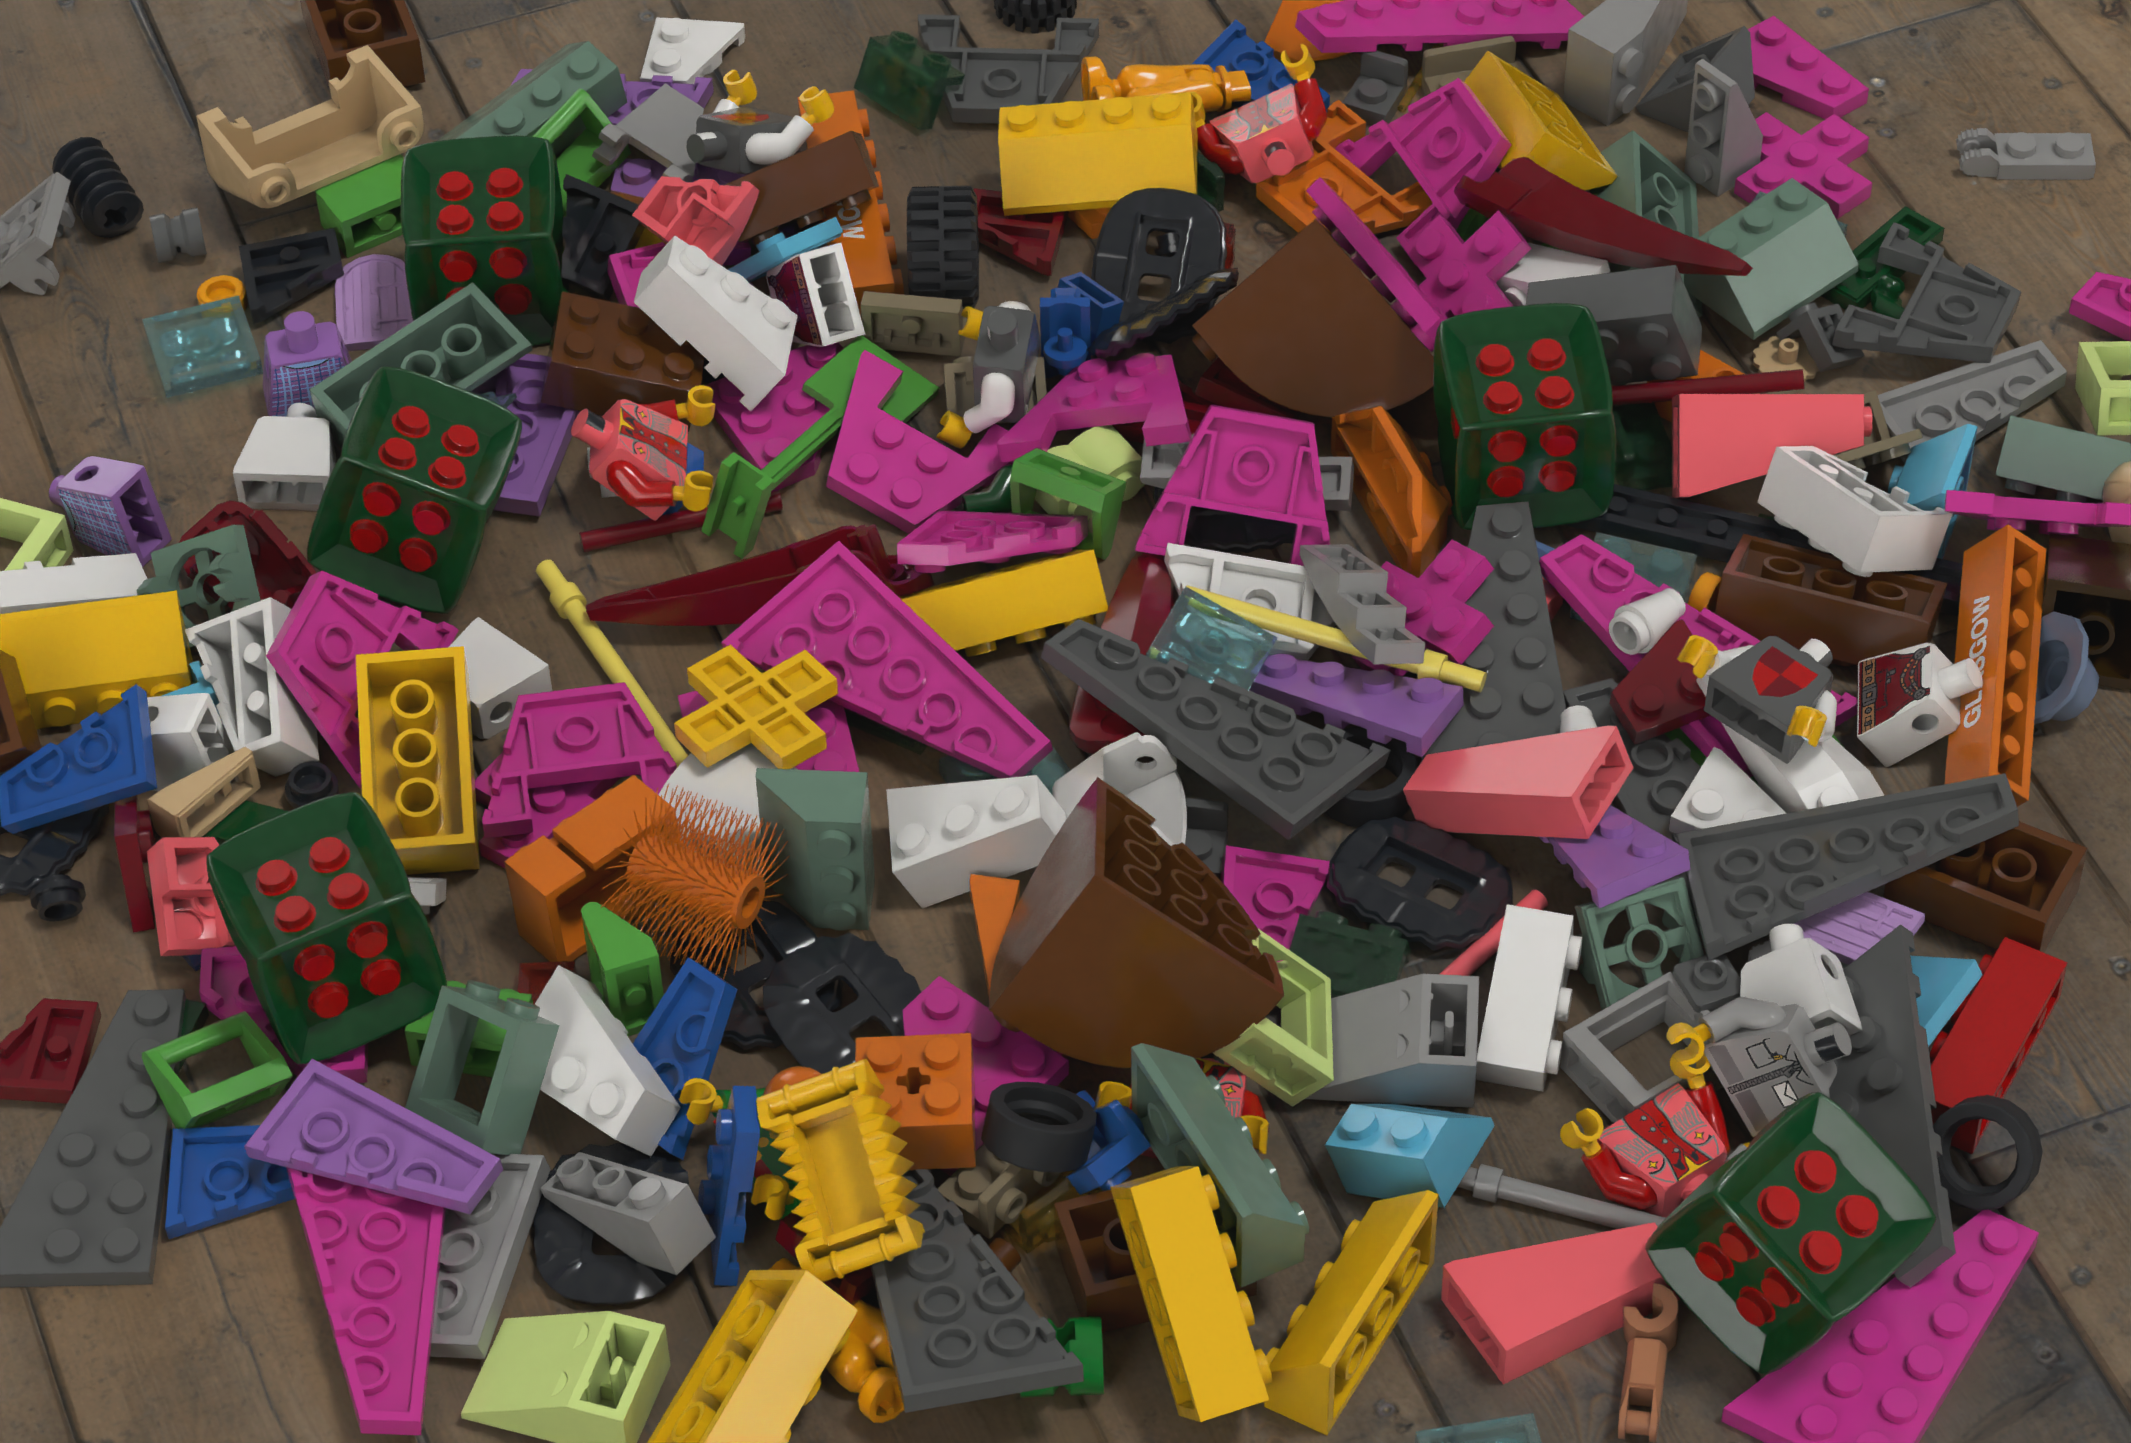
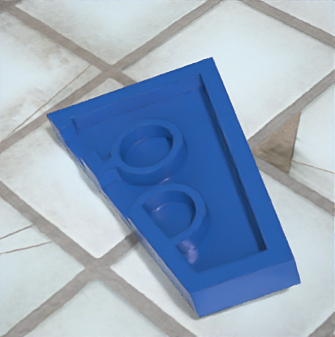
(87, 770)
(685, 1039)
(217, 1180)

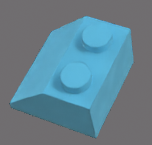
(1937, 467)
(1405, 1149)

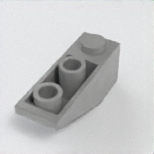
(1721, 131)
(633, 1210)

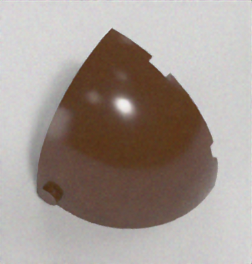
(1316, 333)
(1128, 944)

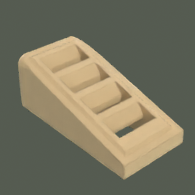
(204, 797)

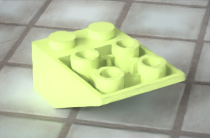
(572, 1377)

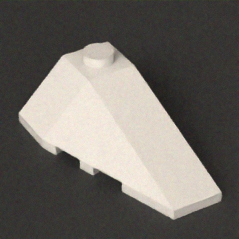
(1813, 776)

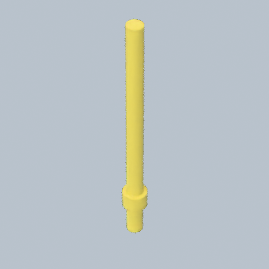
(571, 605)
(1434, 665)

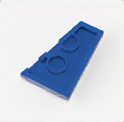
(1240, 52)
(730, 1177)

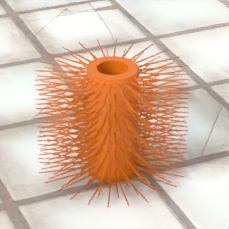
(696, 879)

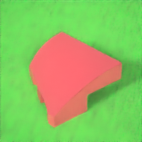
(698, 213)
(183, 897)

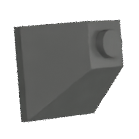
(1672, 94)

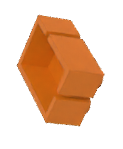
(563, 873)

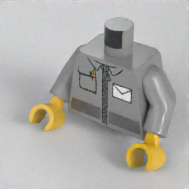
(1764, 1055)

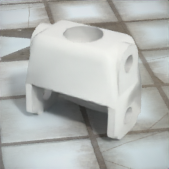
(727, 781)
(1149, 785)

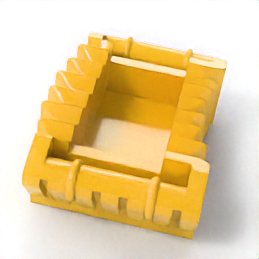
(844, 1169)

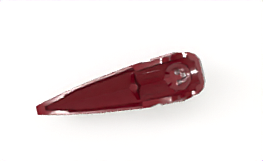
(1587, 225)
(277, 565)
(741, 588)
(1137, 614)

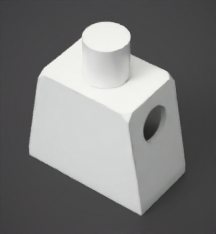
(286, 461)
(497, 675)
(185, 735)
(1803, 975)

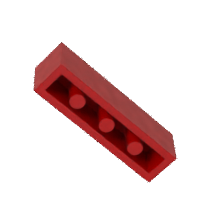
(1994, 1031)

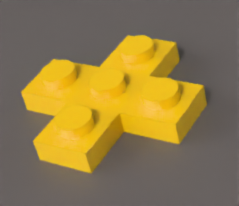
(756, 708)

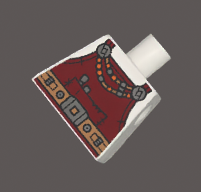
(820, 293)
(1910, 699)

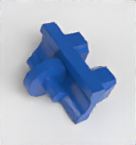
(1064, 330)

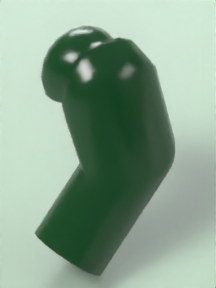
(1886, 297)
(996, 498)

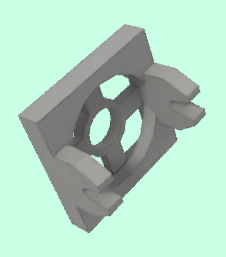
(23, 257)

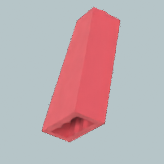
(1734, 436)
(1522, 786)
(1549, 1296)

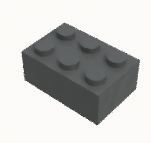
(1641, 318)

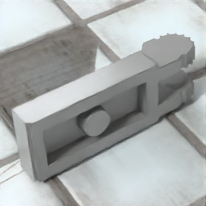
(2026, 155)

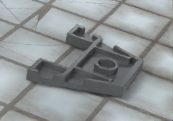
(1003, 75)
(1949, 315)

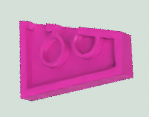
(1802, 72)
(1273, 888)

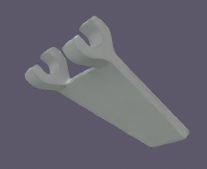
(657, 129)

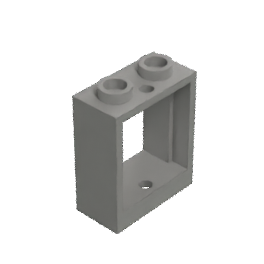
(1589, 1045)

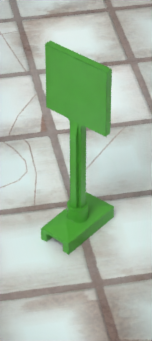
(744, 490)

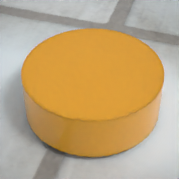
(221, 288)
(1705, 592)

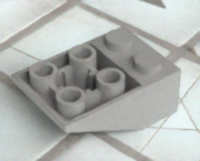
(1406, 1042)

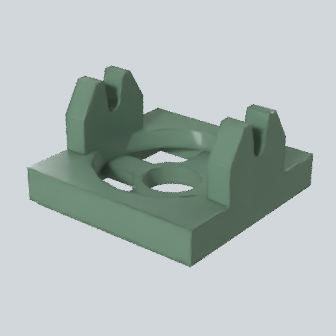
(231, 568)
(1681, 937)

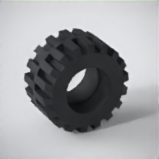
(943, 243)

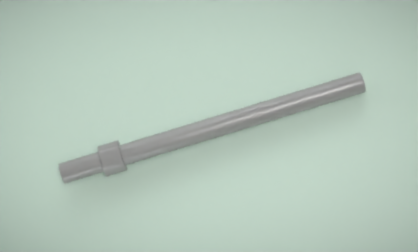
(1490, 1183)

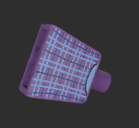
(300, 360)
(112, 507)

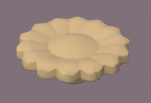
(1784, 355)

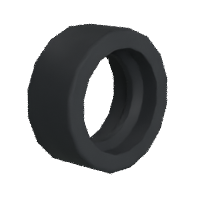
(1377, 804)
(1039, 1127)
(2027, 1146)

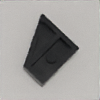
(594, 229)
(288, 270)

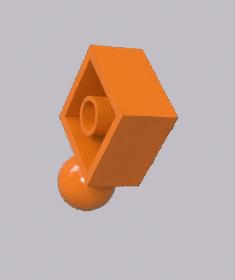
(929, 1090)

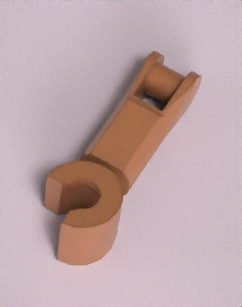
(1646, 1362)

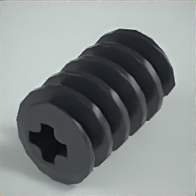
(98, 188)

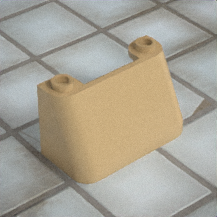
(356, 129)

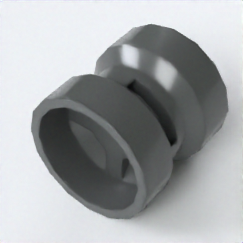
(177, 235)

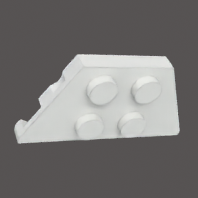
(1254, 581)

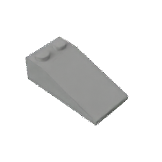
(1616, 54)

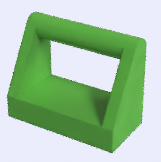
(578, 158)
(1072, 483)
(622, 966)
(228, 1096)

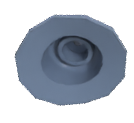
(2065, 672)

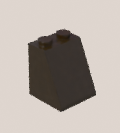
(2094, 585)

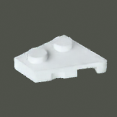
(688, 48)
(1721, 797)

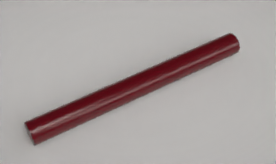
(1731, 384)
(649, 528)

